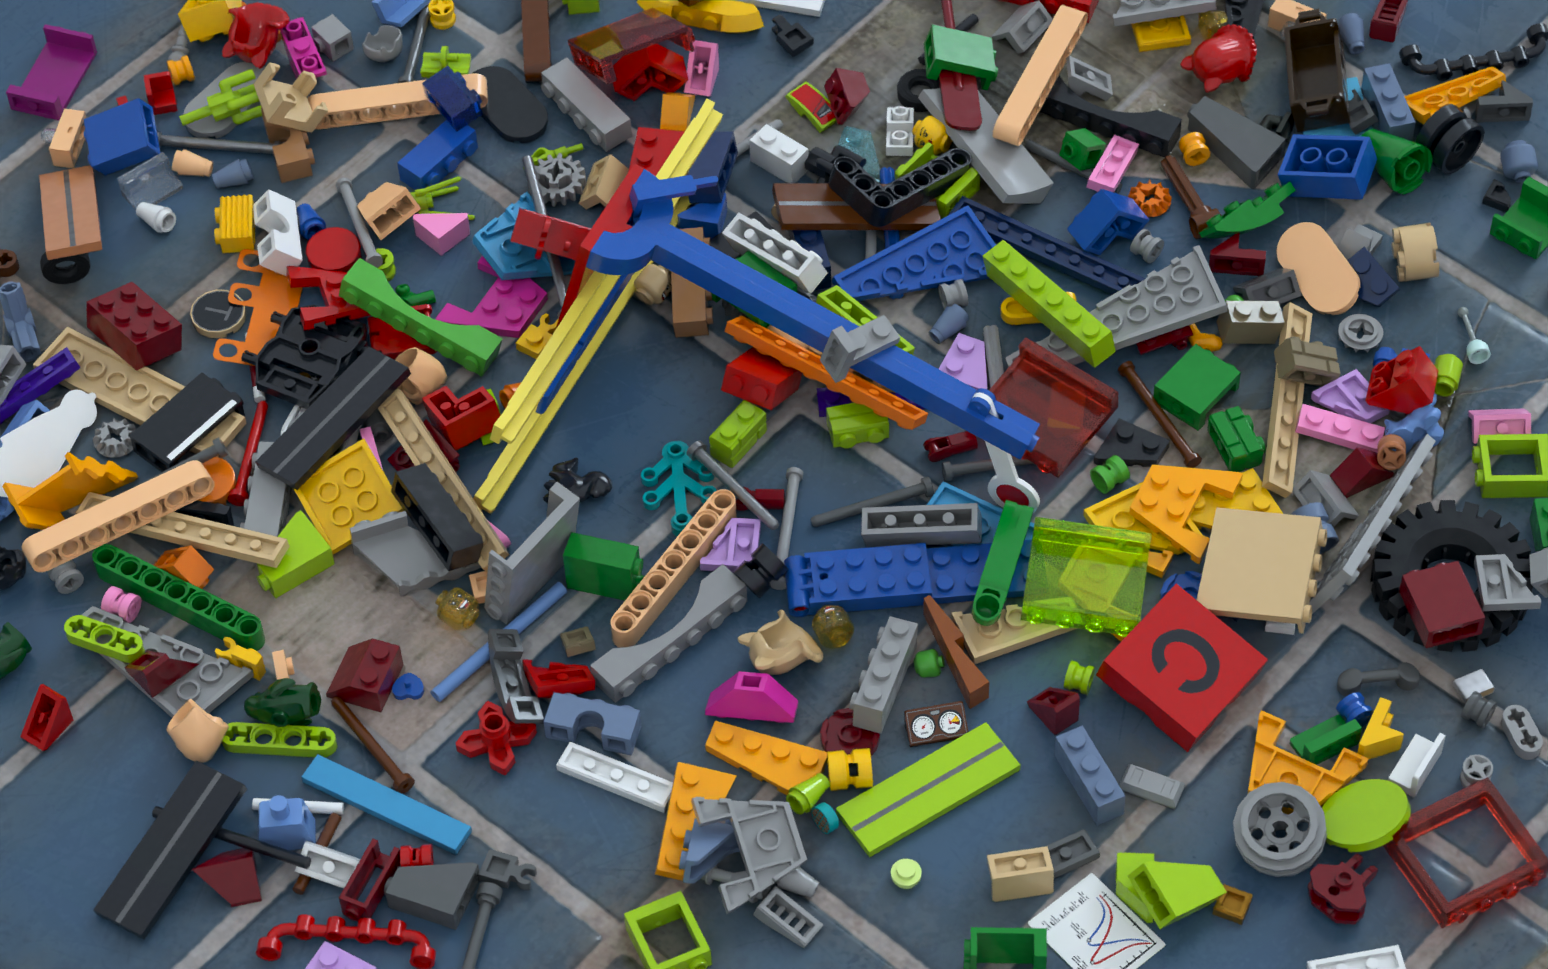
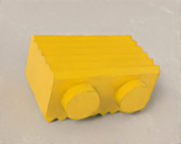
(235, 223)

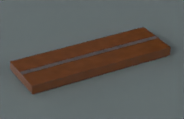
(820, 208)

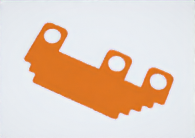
(270, 296)

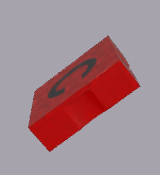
(1181, 667)

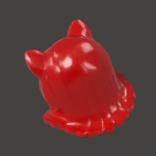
(254, 32)
(1223, 57)

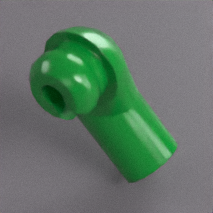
(413, 299)

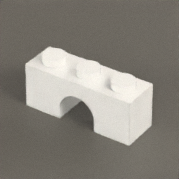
(282, 244)

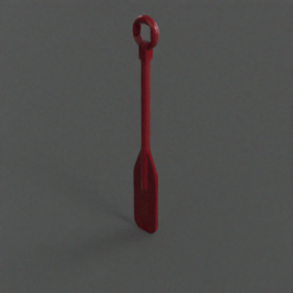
(958, 89)

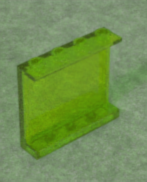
(1085, 576)

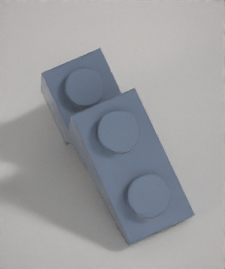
(706, 849)

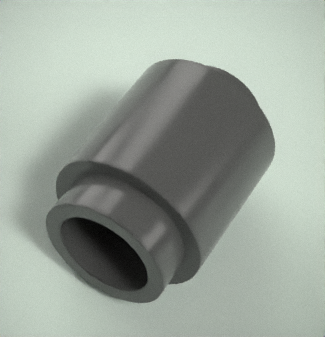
(379, 427)

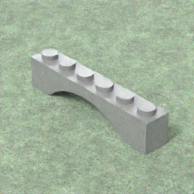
(627, 667)

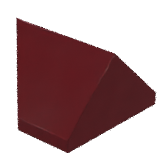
(157, 671)
(232, 876)

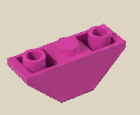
(301, 49)
(752, 698)

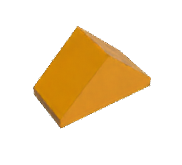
(676, 111)

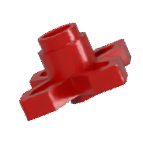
(495, 737)

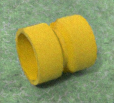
(838, 769)

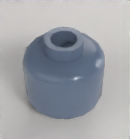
(1518, 160)

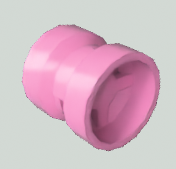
(121, 604)

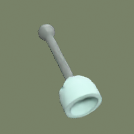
(1477, 350)

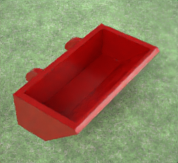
(548, 234)

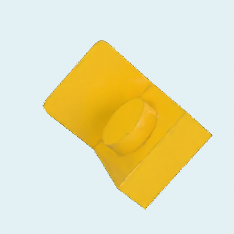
(1378, 736)

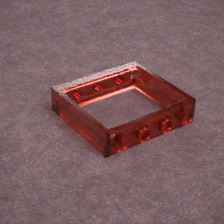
(1485, 896)

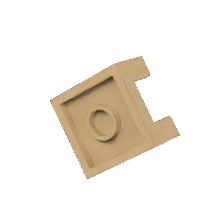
(288, 103)

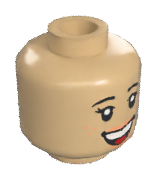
(653, 284)

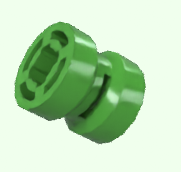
(1109, 474)

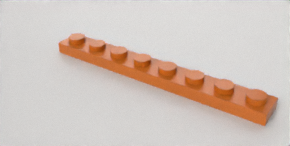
(809, 364)

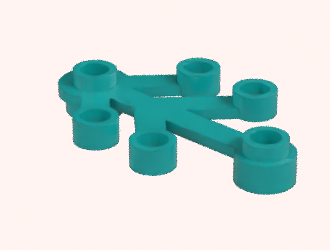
(678, 481)

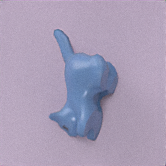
(1417, 425)

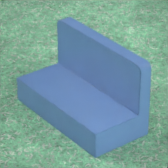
(398, 11)

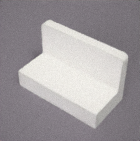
(1417, 763)

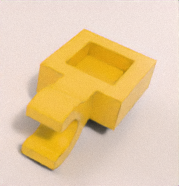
(243, 657)

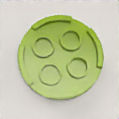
(1365, 814)

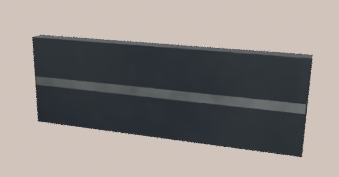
(333, 418)
(170, 850)

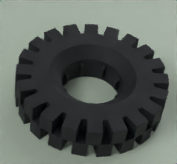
(1441, 535)

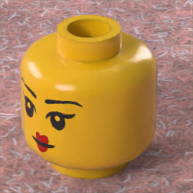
(931, 131)

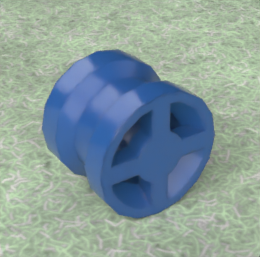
(1353, 708)

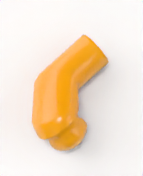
(1205, 340)

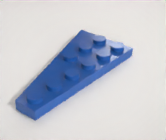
(922, 261)

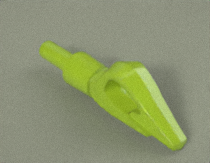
(542, 153)

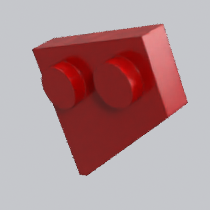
(558, 678)

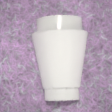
(156, 216)

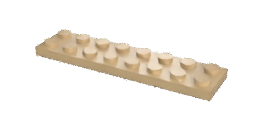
(124, 389)

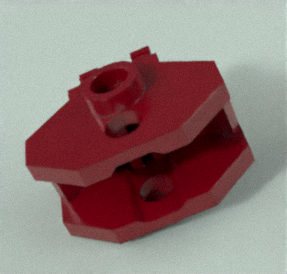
(1340, 888)

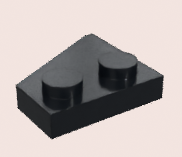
(1132, 445)

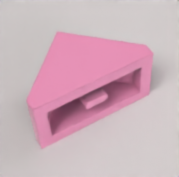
(702, 68)
(441, 230)

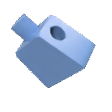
(286, 823)

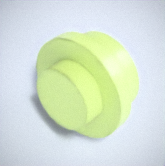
(906, 873)

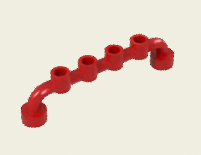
(422, 955)

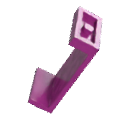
(54, 73)

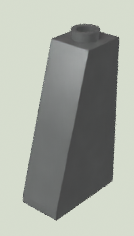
(1237, 141)

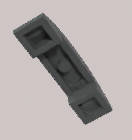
(509, 677)

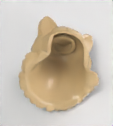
(780, 646)

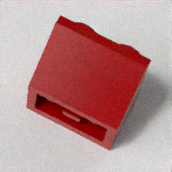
(1403, 382)

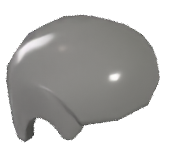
(384, 45)

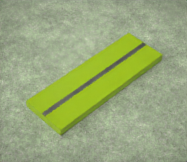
(927, 789)

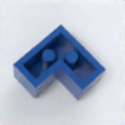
(1104, 219)

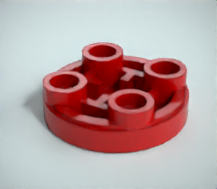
(333, 249)

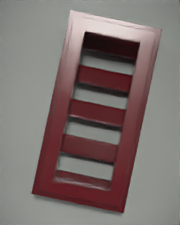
(1387, 20)

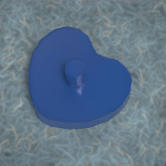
(408, 687)

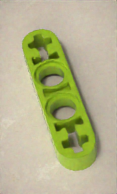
(279, 736)

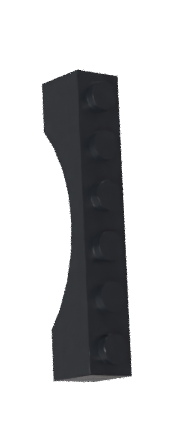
(1152, 130)

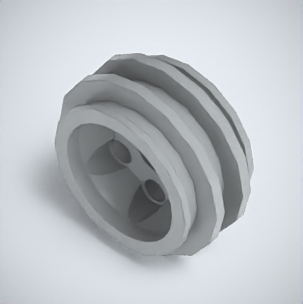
(1283, 859)

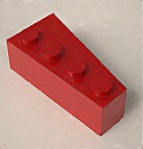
(653, 148)

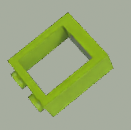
(1511, 485)
(658, 914)

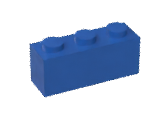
(437, 156)

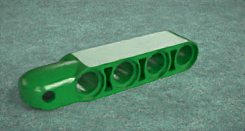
(1001, 563)

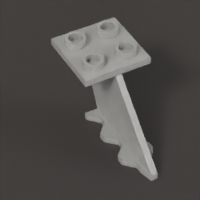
(402, 553)

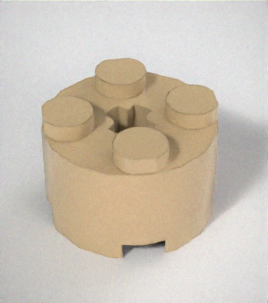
(1415, 251)

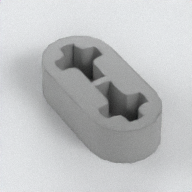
(1527, 729)

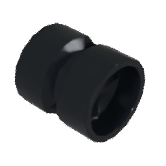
(761, 570)

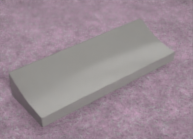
(1003, 166)

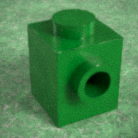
(1082, 149)

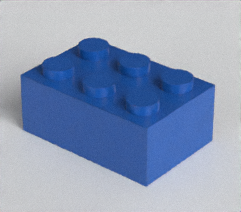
(1328, 166)

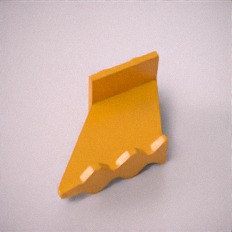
(67, 488)

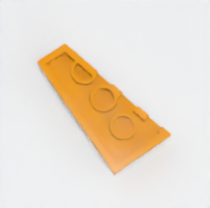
(1456, 92)
(765, 756)
(688, 783)

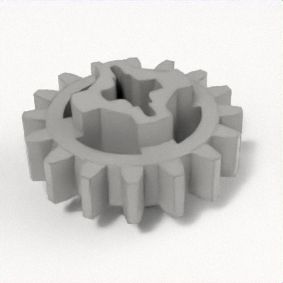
(560, 179)

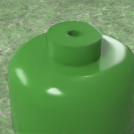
(928, 663)

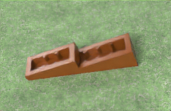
(950, 639)

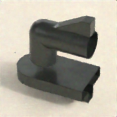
(1283, 124)

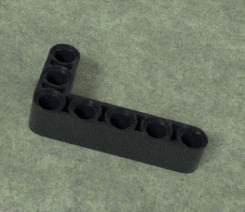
(888, 203)

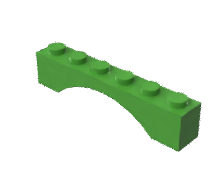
(465, 344)

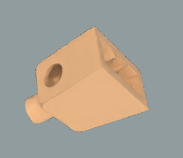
(387, 208)

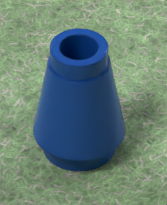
(309, 221)

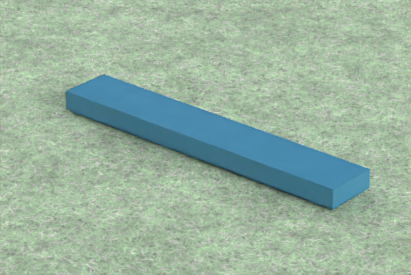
(386, 804)

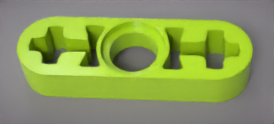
(96, 629)

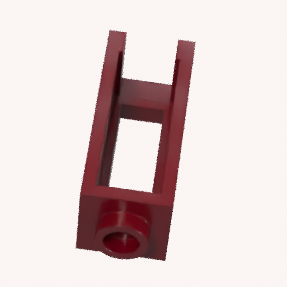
(352, 891)

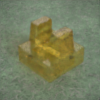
(1210, 22)

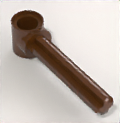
(1198, 211)

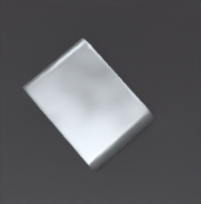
(1472, 682)

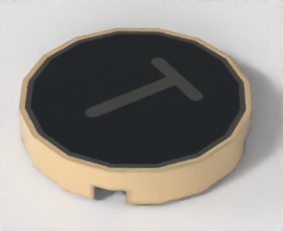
(215, 315)

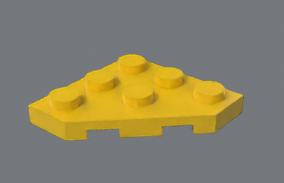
(1248, 496)
(1115, 514)

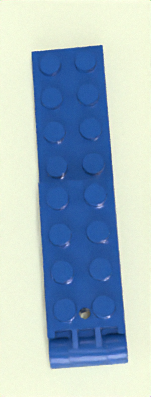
(891, 576)

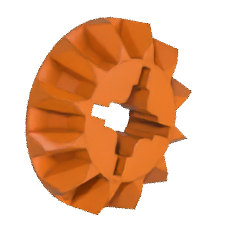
(1154, 206)

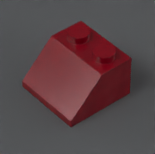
(367, 674)

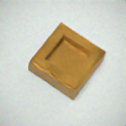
(1233, 904)

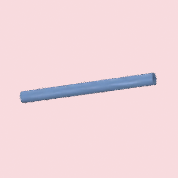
(481, 656)

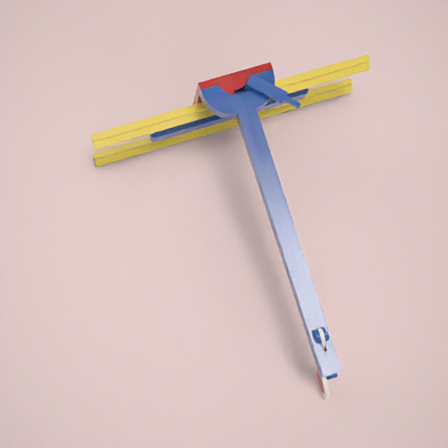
(641, 230)

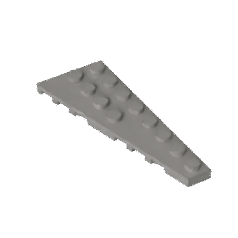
(1365, 536)

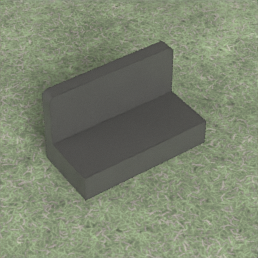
(1273, 286)

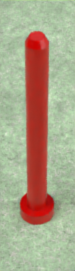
(238, 495)

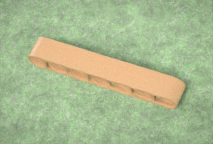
(1040, 75)
(384, 102)
(117, 516)
(684, 555)

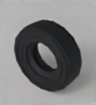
(909, 80)
(67, 274)

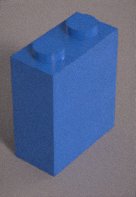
(121, 136)

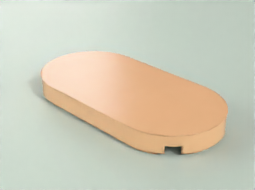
(1320, 268)

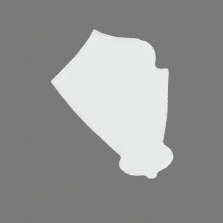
(40, 445)

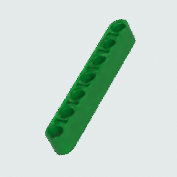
(139, 577)

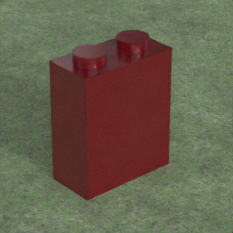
(1441, 604)

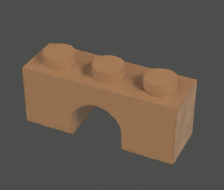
(291, 157)

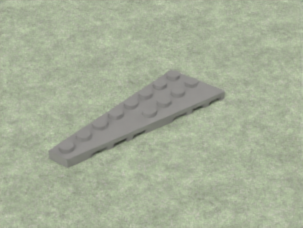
(1159, 304)

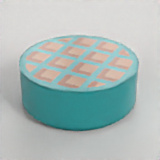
(825, 818)

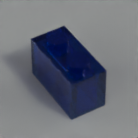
(452, 98)

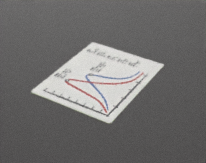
(1096, 929)

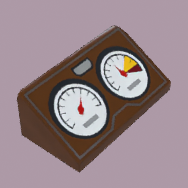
(935, 723)

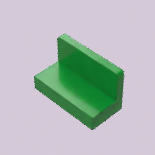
(1326, 739)

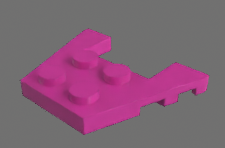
(505, 308)

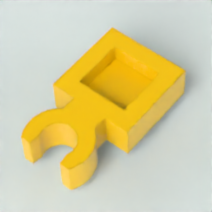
(536, 338)

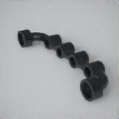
(1537, 35)

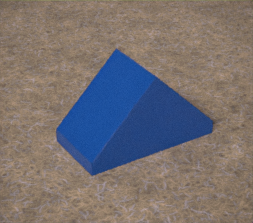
(706, 215)

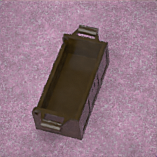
(1316, 72)

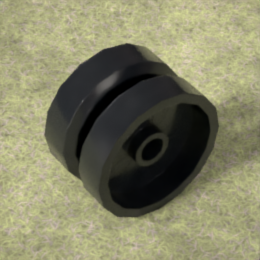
(1451, 138)

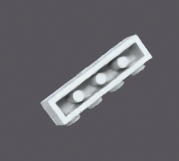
(770, 246)

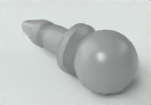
(180, 48)

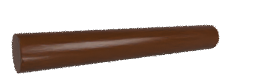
(323, 840)

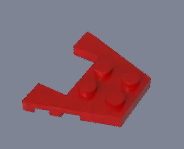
(329, 285)

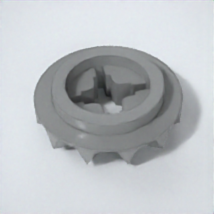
(1352, 324)
(110, 446)

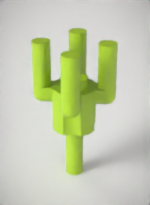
(229, 102)

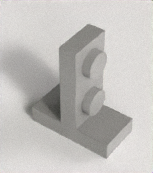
(852, 347)

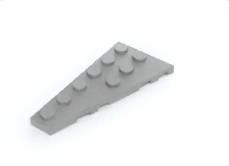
(205, 684)

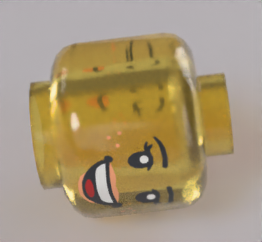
(457, 608)
(833, 626)

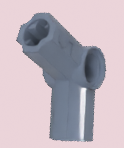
(19, 321)

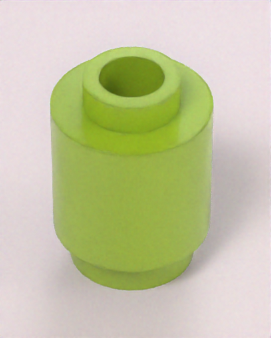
(1449, 374)

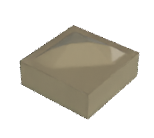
(577, 641)

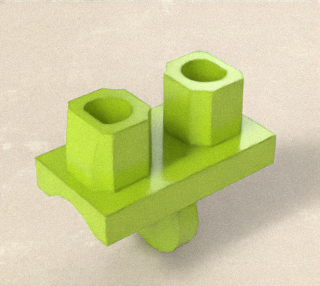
(435, 62)

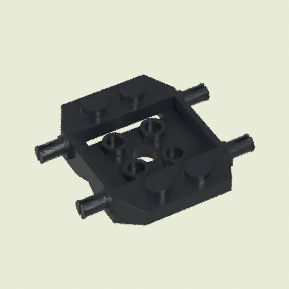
(336, 350)

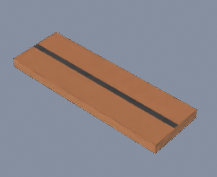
(70, 212)

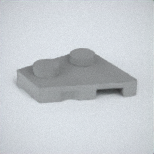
(1502, 585)

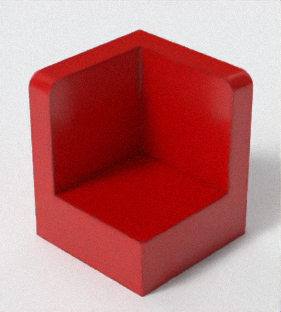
(160, 92)

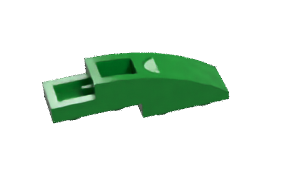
(1248, 214)

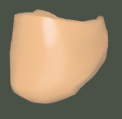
(425, 377)
(196, 732)

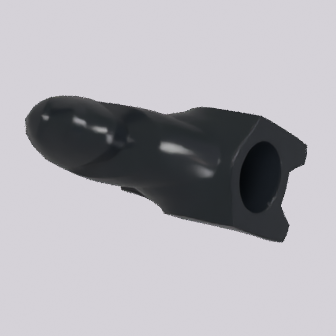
(592, 484)

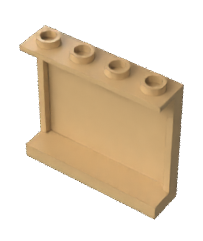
(1262, 566)

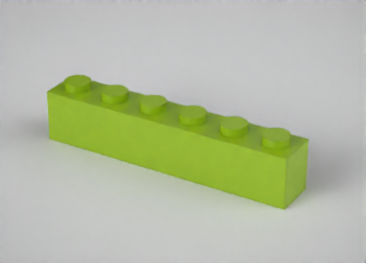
(1049, 303)

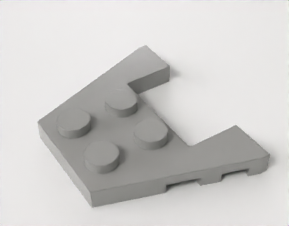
(765, 840)

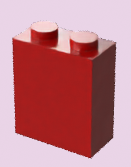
(760, 379)

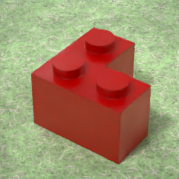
(647, 68)
(463, 418)

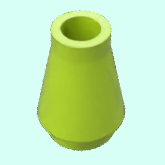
(806, 794)

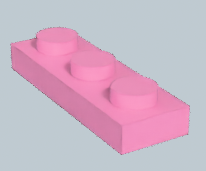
(1113, 164)
(1338, 428)

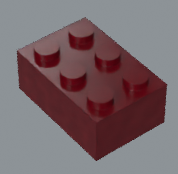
(134, 325)

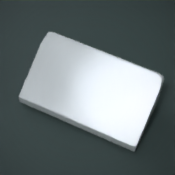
(328, 864)

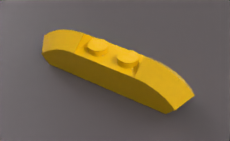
(715, 15)

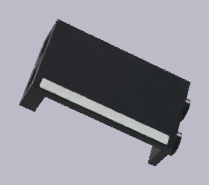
(184, 421)

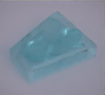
(861, 143)

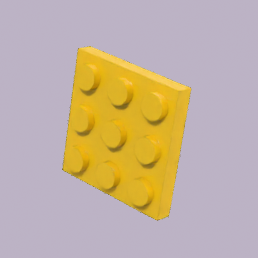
(345, 492)

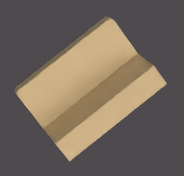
(603, 181)
(1021, 874)

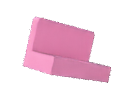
(1499, 422)

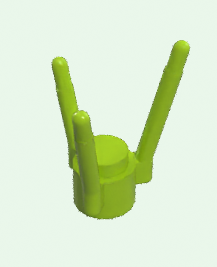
(425, 196)

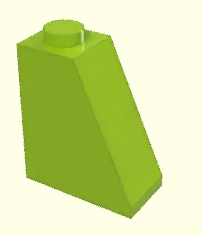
(303, 560)
(1175, 889)

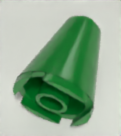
(1399, 160)

